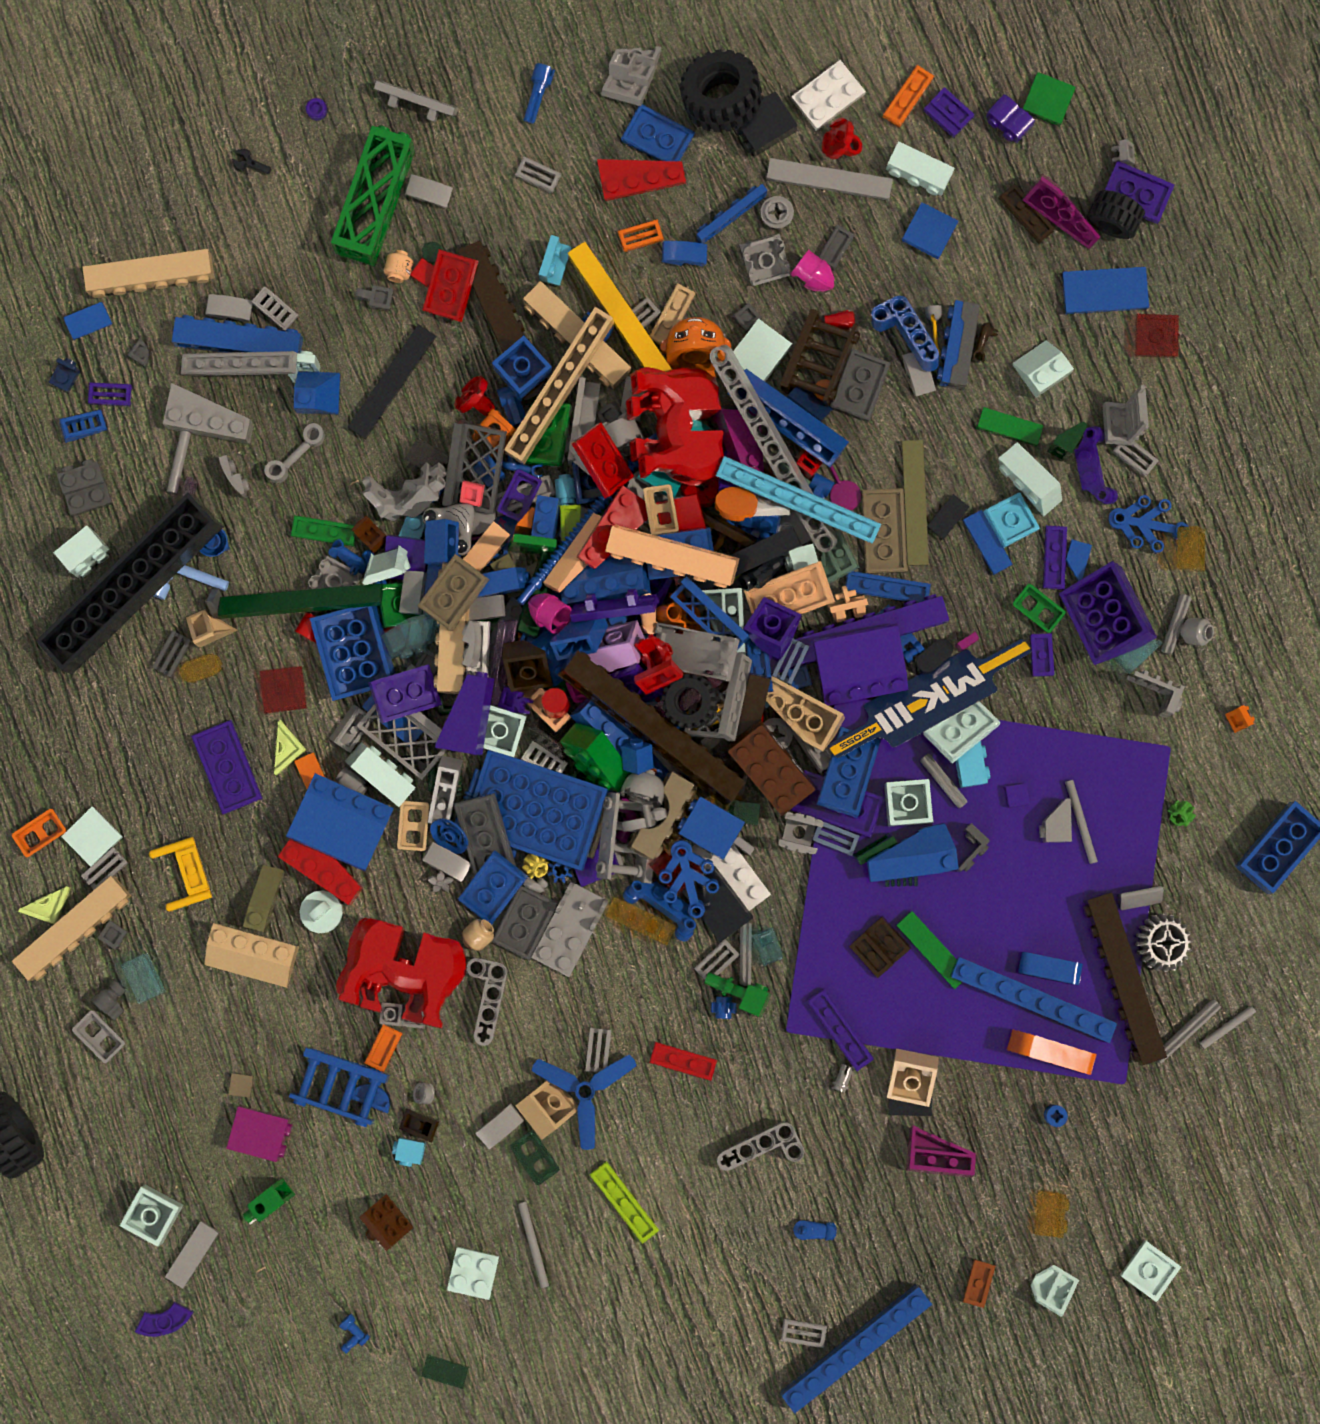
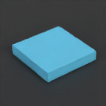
(1011, 520)

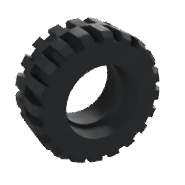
(714, 70)
(18, 1139)

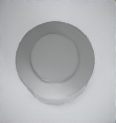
(352, 780)

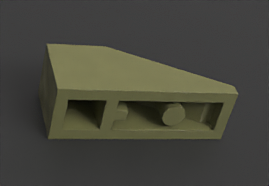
(263, 899)

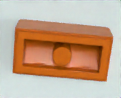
(525, 525)

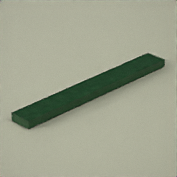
(300, 601)

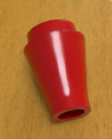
(843, 319)

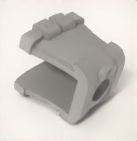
(803, 844)

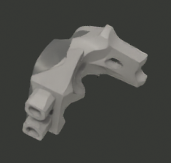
(412, 498)

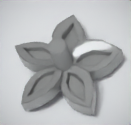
(440, 882)

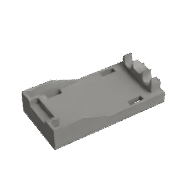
(697, 652)

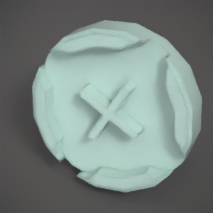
(321, 912)

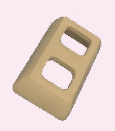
(653, 509)
(405, 825)

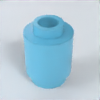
(565, 490)

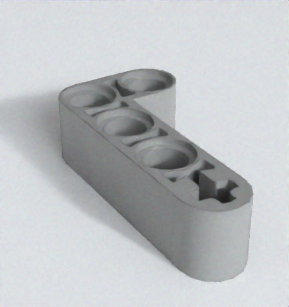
(486, 1002)
(757, 1149)

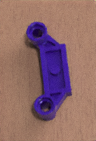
(1090, 468)

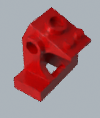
(659, 663)

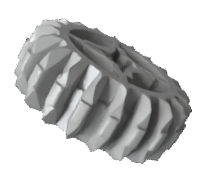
(1166, 958)

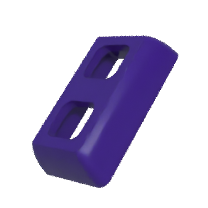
(512, 494)

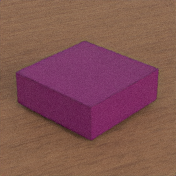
(966, 642)

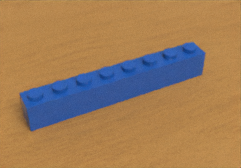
(855, 1348)

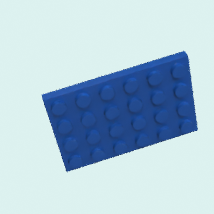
(543, 808)

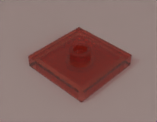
(1157, 335)
(283, 690)

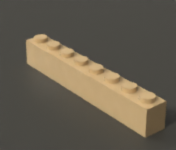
(559, 385)

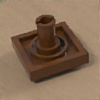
(385, 1223)

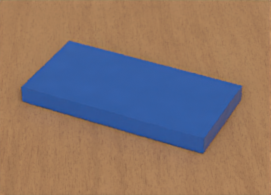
(1105, 290)
(848, 778)

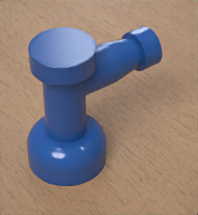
(358, 1336)

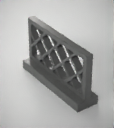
(458, 458)

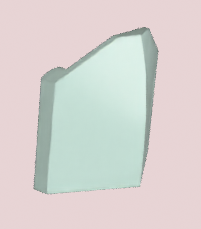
(1054, 1289)

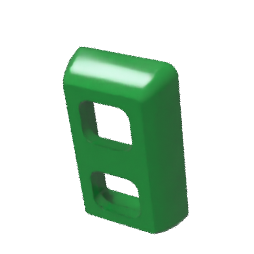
(1042, 603)

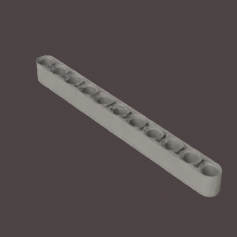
(772, 437)

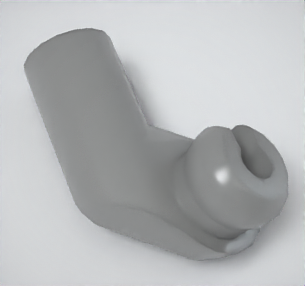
(538, 886)

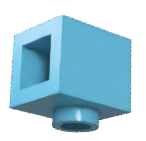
(409, 1151)

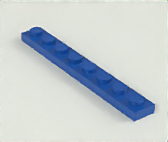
(1033, 1000)

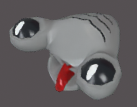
(460, 513)

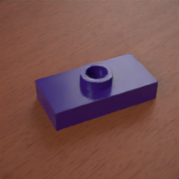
(1042, 655)

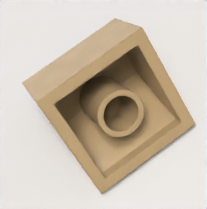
(912, 1077)
(547, 1108)

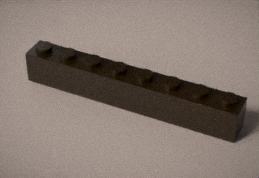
(495, 304)
(1125, 979)

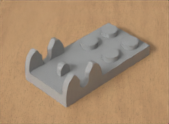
(570, 929)

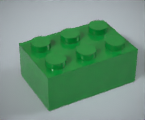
(595, 757)

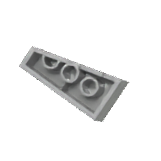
(205, 418)

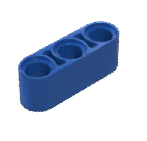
(1050, 968)

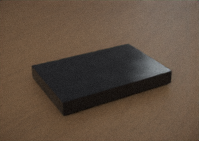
(723, 909)

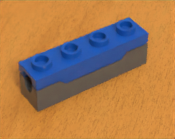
(959, 344)

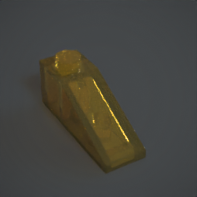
(640, 921)

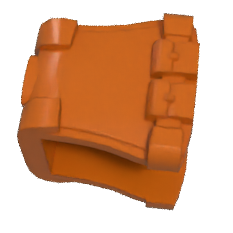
(495, 417)

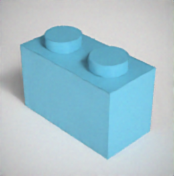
(971, 767)

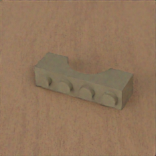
(649, 841)

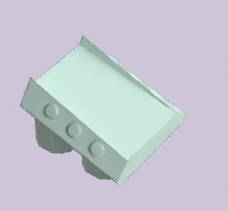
(386, 565)

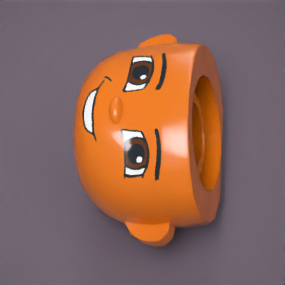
(692, 342)

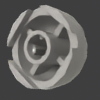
(644, 788)

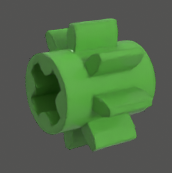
(1181, 813)

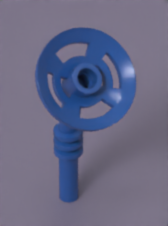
(453, 828)

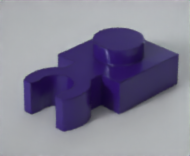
(514, 701)

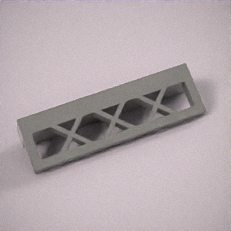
(585, 410)

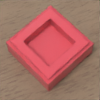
(471, 493)

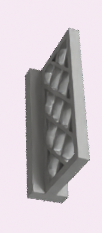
(732, 703)
(422, 723)

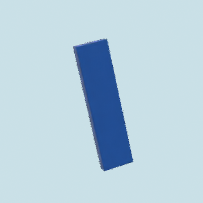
(887, 587)

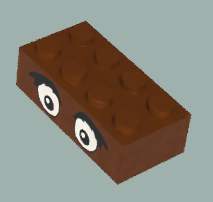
(771, 767)

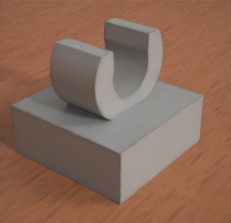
(1126, 151)

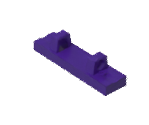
(612, 608)

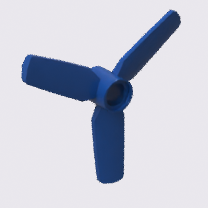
(570, 1083)

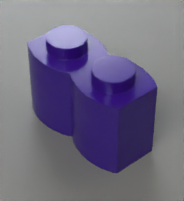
(1010, 119)

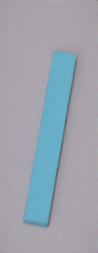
(798, 499)

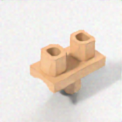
(856, 603)

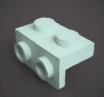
(306, 363)

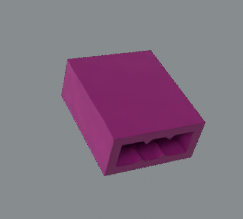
(259, 1133)

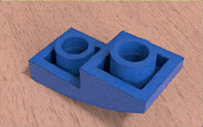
(684, 252)

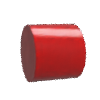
(305, 628)
(555, 703)

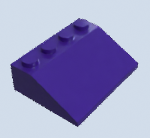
(1107, 614)
(860, 664)

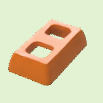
(37, 826)

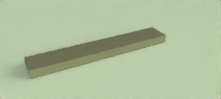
(915, 502)

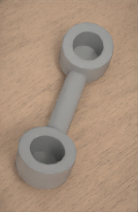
(278, 471)

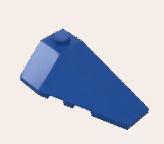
(919, 855)

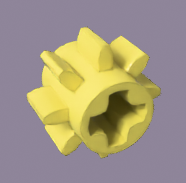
(535, 866)

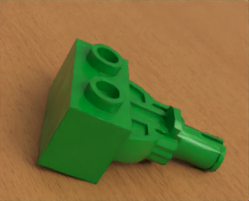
(753, 998)

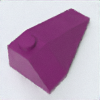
(1056, 206)

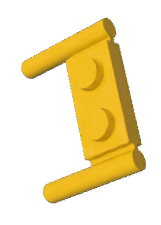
(191, 870)

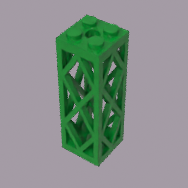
(379, 139)

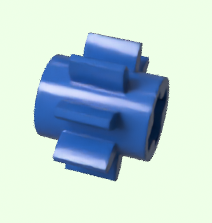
(562, 876)
(723, 1007)

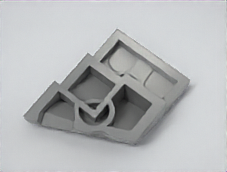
(631, 74)

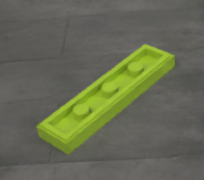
(624, 1202)

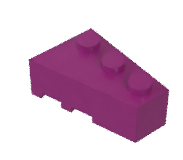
(739, 439)
(936, 1156)

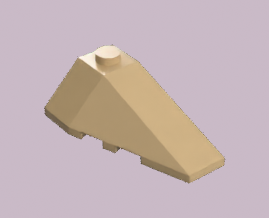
(808, 717)

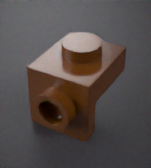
(369, 534)

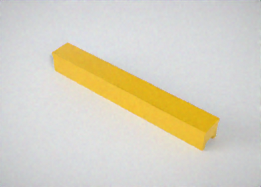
(616, 307)

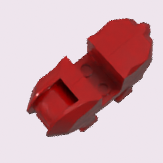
(677, 400)
(374, 964)

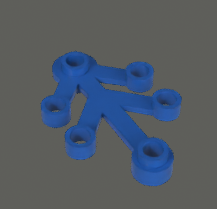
(1144, 523)
(688, 875)

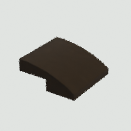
(880, 947)

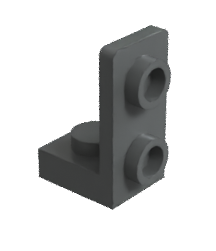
(974, 836)

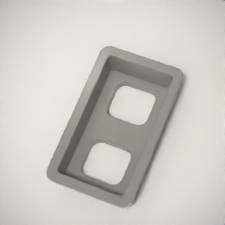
(93, 1043)

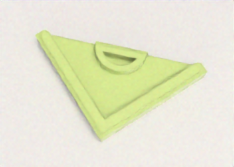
(287, 748)
(49, 907)

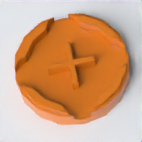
(736, 503)

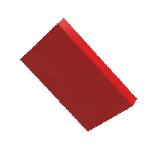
(450, 285)
(602, 460)

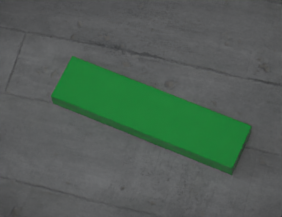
(929, 946)

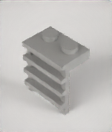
(1126, 420)
(1171, 701)

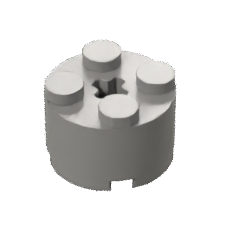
(623, 432)

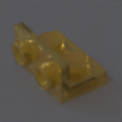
(1191, 548)
(1051, 1214)

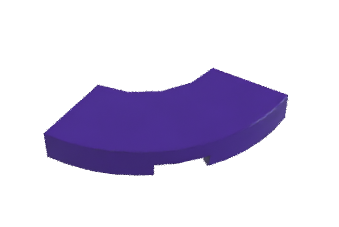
(164, 1323)

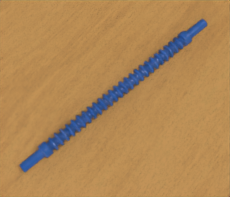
(535, 583)

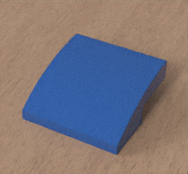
(929, 230)

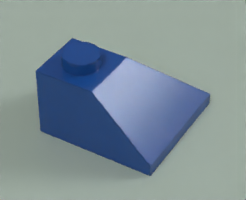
(317, 393)

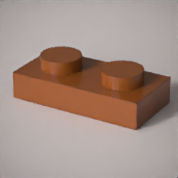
(978, 1283)

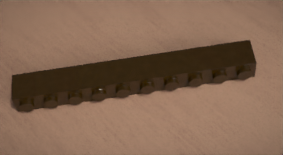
(651, 727)

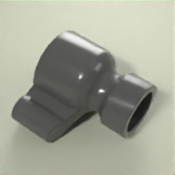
(107, 1001)

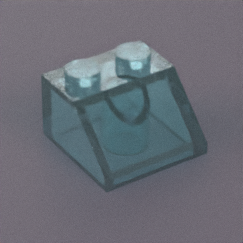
(410, 636)

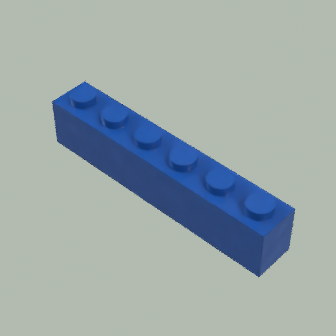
(233, 338)
(797, 422)

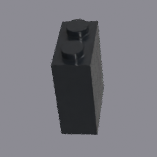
(768, 125)

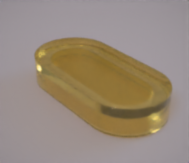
(201, 668)

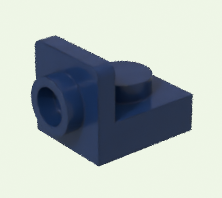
(65, 374)

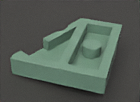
(839, 559)

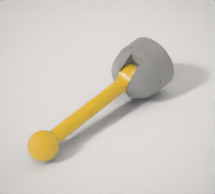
(933, 314)

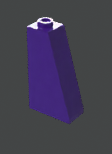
(469, 716)

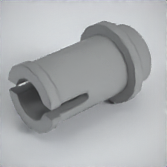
(842, 1080)

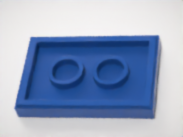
(657, 135)
(492, 887)

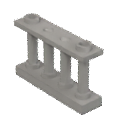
(605, 867)

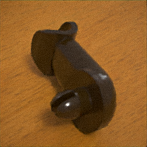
(984, 334)

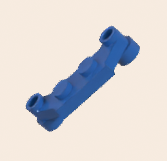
(654, 895)

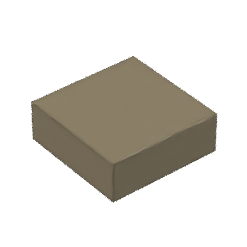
(241, 1085)

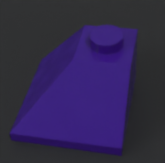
(772, 627)

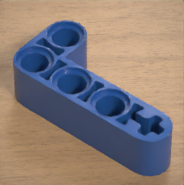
(910, 334)

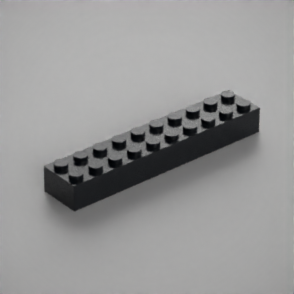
(129, 583)

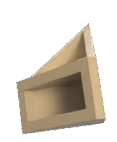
(207, 629)

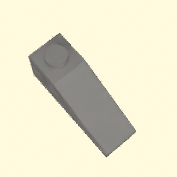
(445, 788)

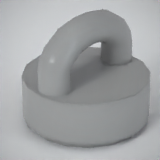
(423, 1093)

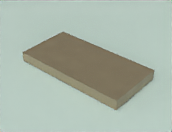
(889, 548)

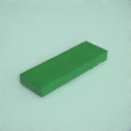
(1010, 426)
(322, 530)

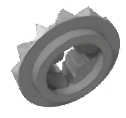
(783, 205)
(782, 729)

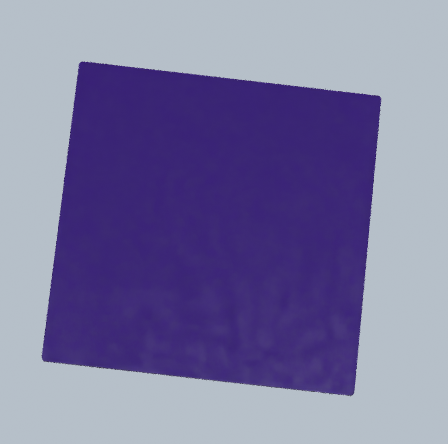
(1008, 903)

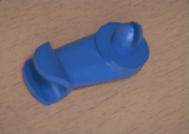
(511, 464)
(353, 561)
(813, 1230)

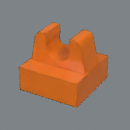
(1239, 718)

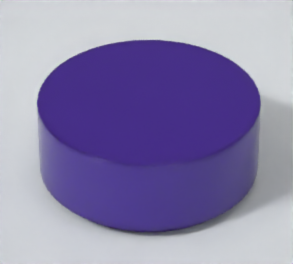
(316, 109)

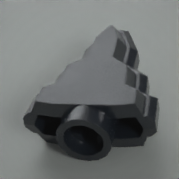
(761, 574)

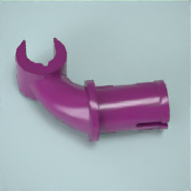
(629, 815)

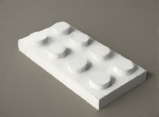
(738, 875)

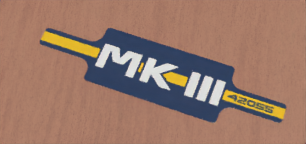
(930, 698)

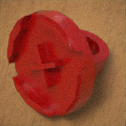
(839, 138)
(474, 397)

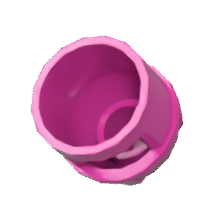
(814, 272)
(549, 610)

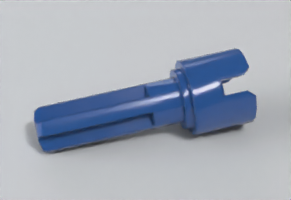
(542, 79)

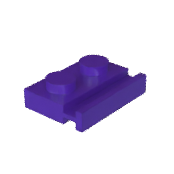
(949, 112)

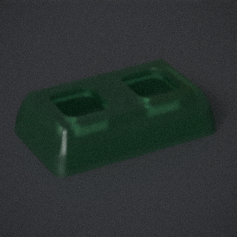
(528, 1161)

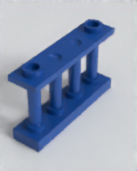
(335, 1064)

